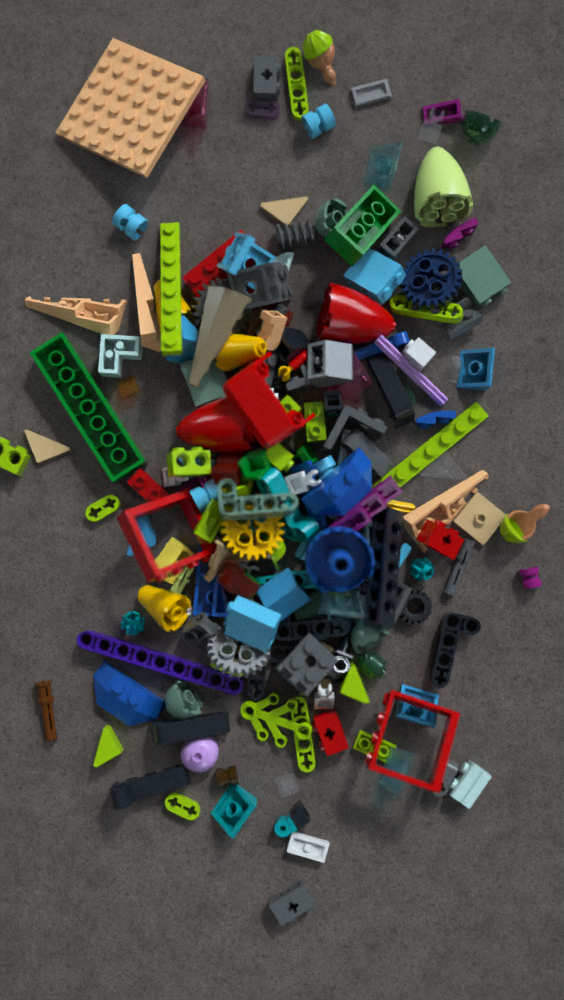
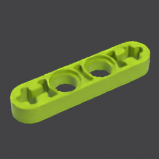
(294, 84)
(424, 313)
(300, 758)

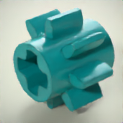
(422, 569)
(132, 623)

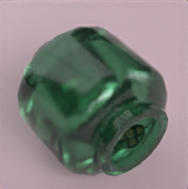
(372, 665)

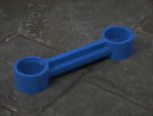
(372, 349)

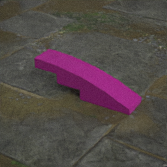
(370, 505)

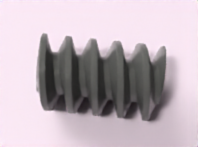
(294, 234)

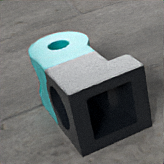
(332, 403)
(293, 821)

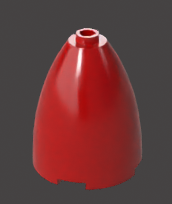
(352, 317)
(216, 428)

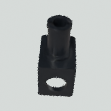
(343, 650)

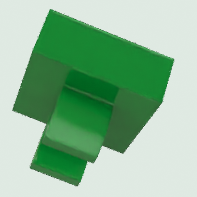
(306, 453)

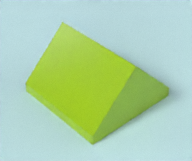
(352, 685)

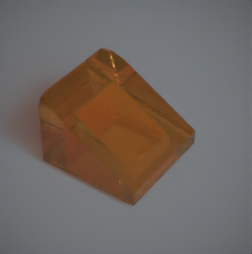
(128, 387)

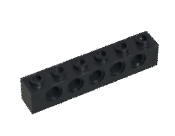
(383, 584)

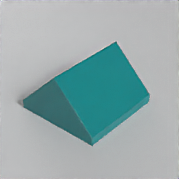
(234, 809)

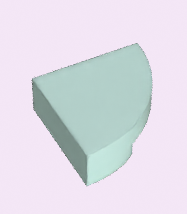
(286, 257)

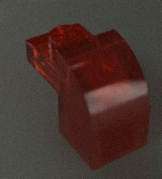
(235, 581)

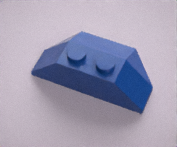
(342, 486)
(125, 696)

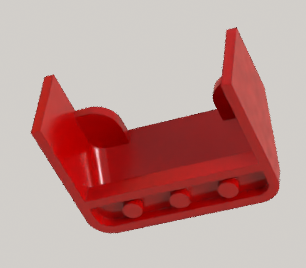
(260, 406)

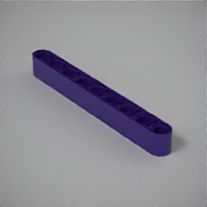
(150, 662)

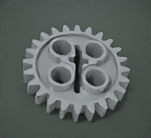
(221, 644)

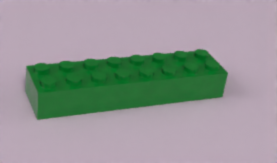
(88, 408)

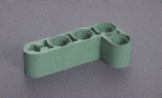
(257, 502)

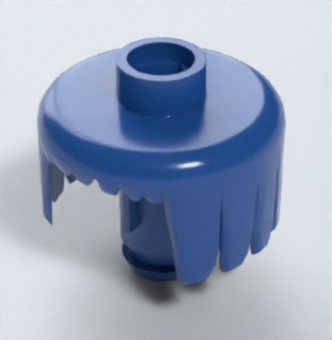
(338, 559)

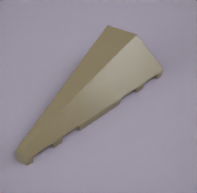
(220, 314)

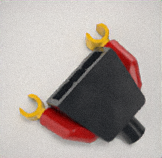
(292, 351)

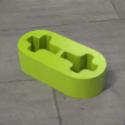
(105, 511)
(180, 810)

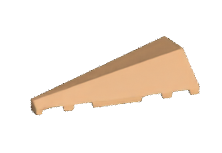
(93, 315)
(148, 325)
(445, 504)

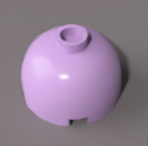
(199, 754)

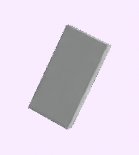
(371, 93)

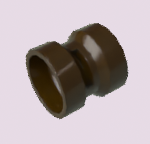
(229, 776)

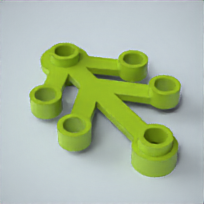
(272, 719)

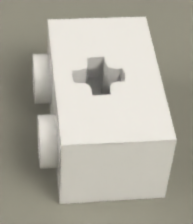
(418, 353)

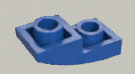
(428, 420)

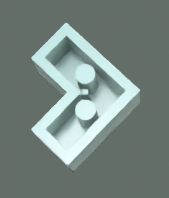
(115, 349)

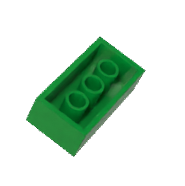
(362, 225)

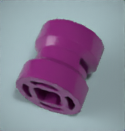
(530, 582)

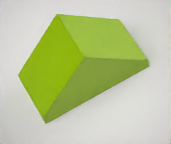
(108, 746)

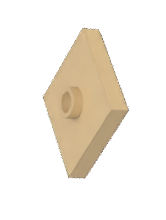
(479, 518)

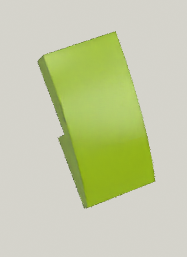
(363, 745)

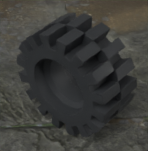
(423, 613)

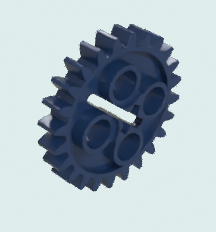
(431, 278)

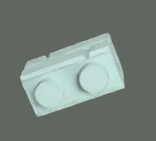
(469, 783)

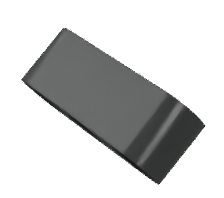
(379, 461)

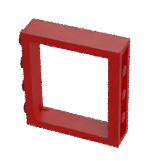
(138, 544)
(443, 750)

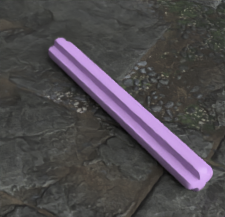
(411, 370)

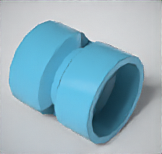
(319, 120)
(128, 220)
(324, 467)
(203, 495)

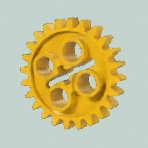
(235, 530)

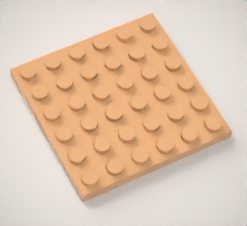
(130, 107)

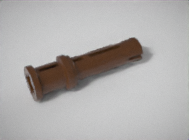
(45, 701)

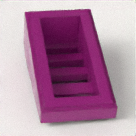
(445, 105)

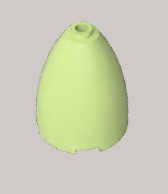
(443, 187)

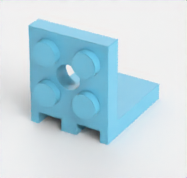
(241, 250)

